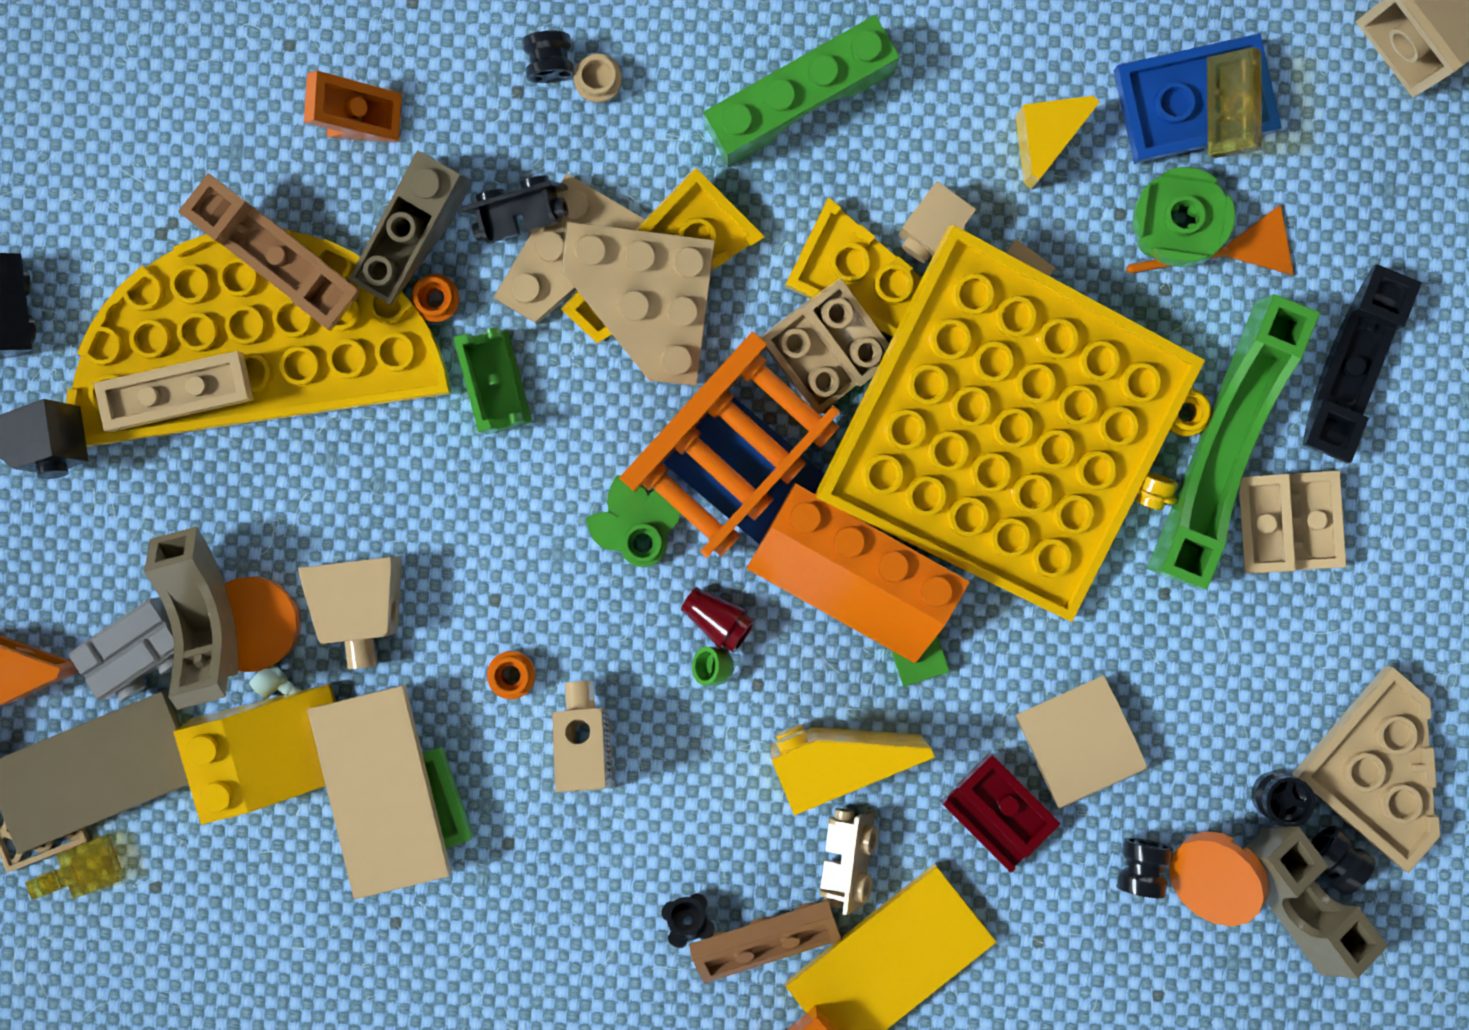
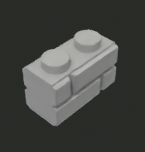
(127, 652)

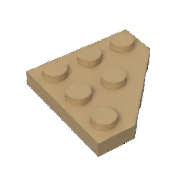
(645, 292)
(1381, 769)

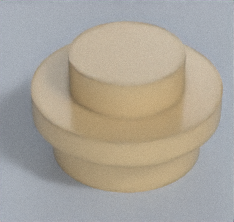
(597, 78)

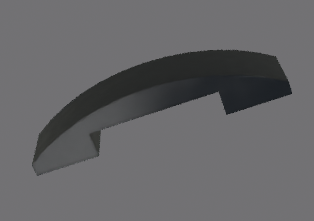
(1355, 362)

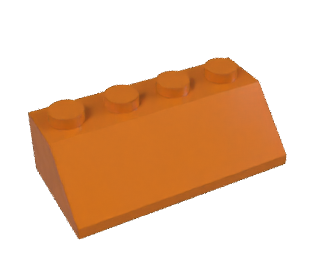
(857, 574)

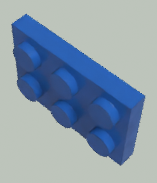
(1167, 99)

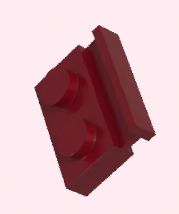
(1000, 812)

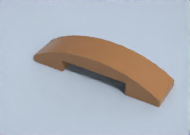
(270, 251)

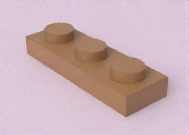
(765, 941)

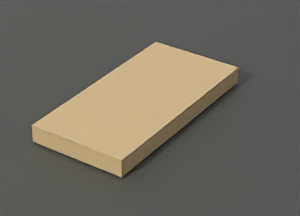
(379, 792)

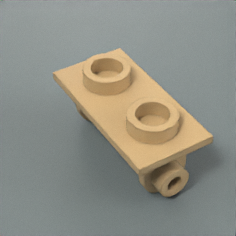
(848, 879)

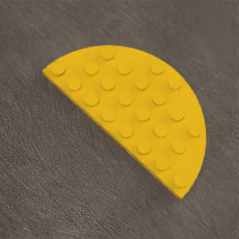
(213, 303)

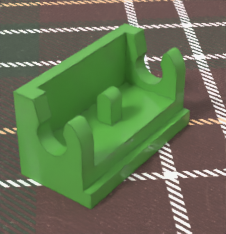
(493, 380)

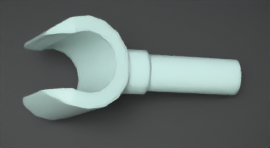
(270, 680)

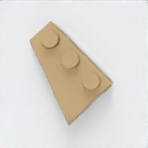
(535, 279)

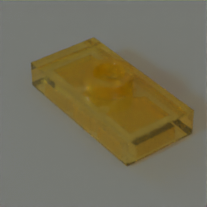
(1234, 102)

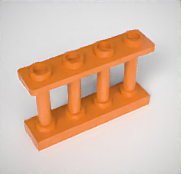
(717, 401)

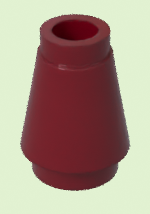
(718, 618)

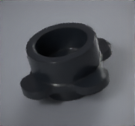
(684, 907)

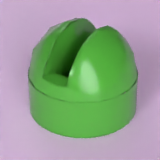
(712, 666)

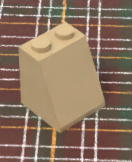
(1419, 39)

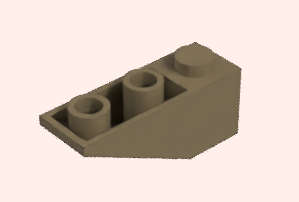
(410, 226)

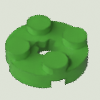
(1205, 201)

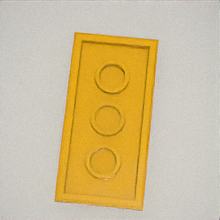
(893, 956)

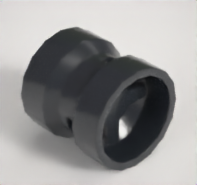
(1293, 803)
(1145, 863)
(1347, 866)

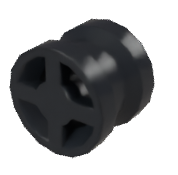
(548, 56)

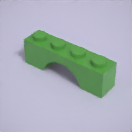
(824, 74)

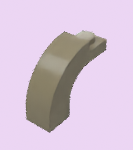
(198, 613)

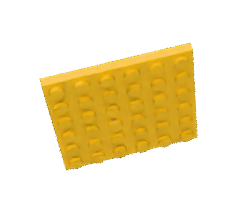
(1009, 424)

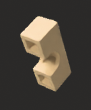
(944, 208)

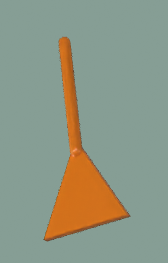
(1260, 245)

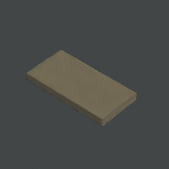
(91, 772)

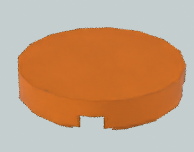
(264, 622)
(1219, 879)

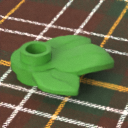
(632, 515)

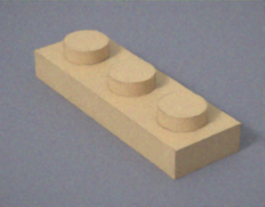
(173, 391)

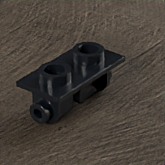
(499, 210)

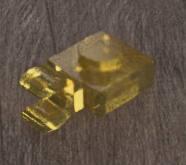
(82, 870)

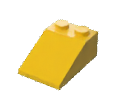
(252, 754)
(833, 761)

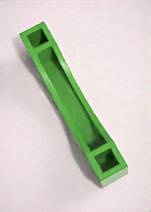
(1256, 375)

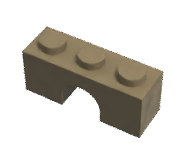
(1330, 934)

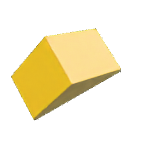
(1046, 130)

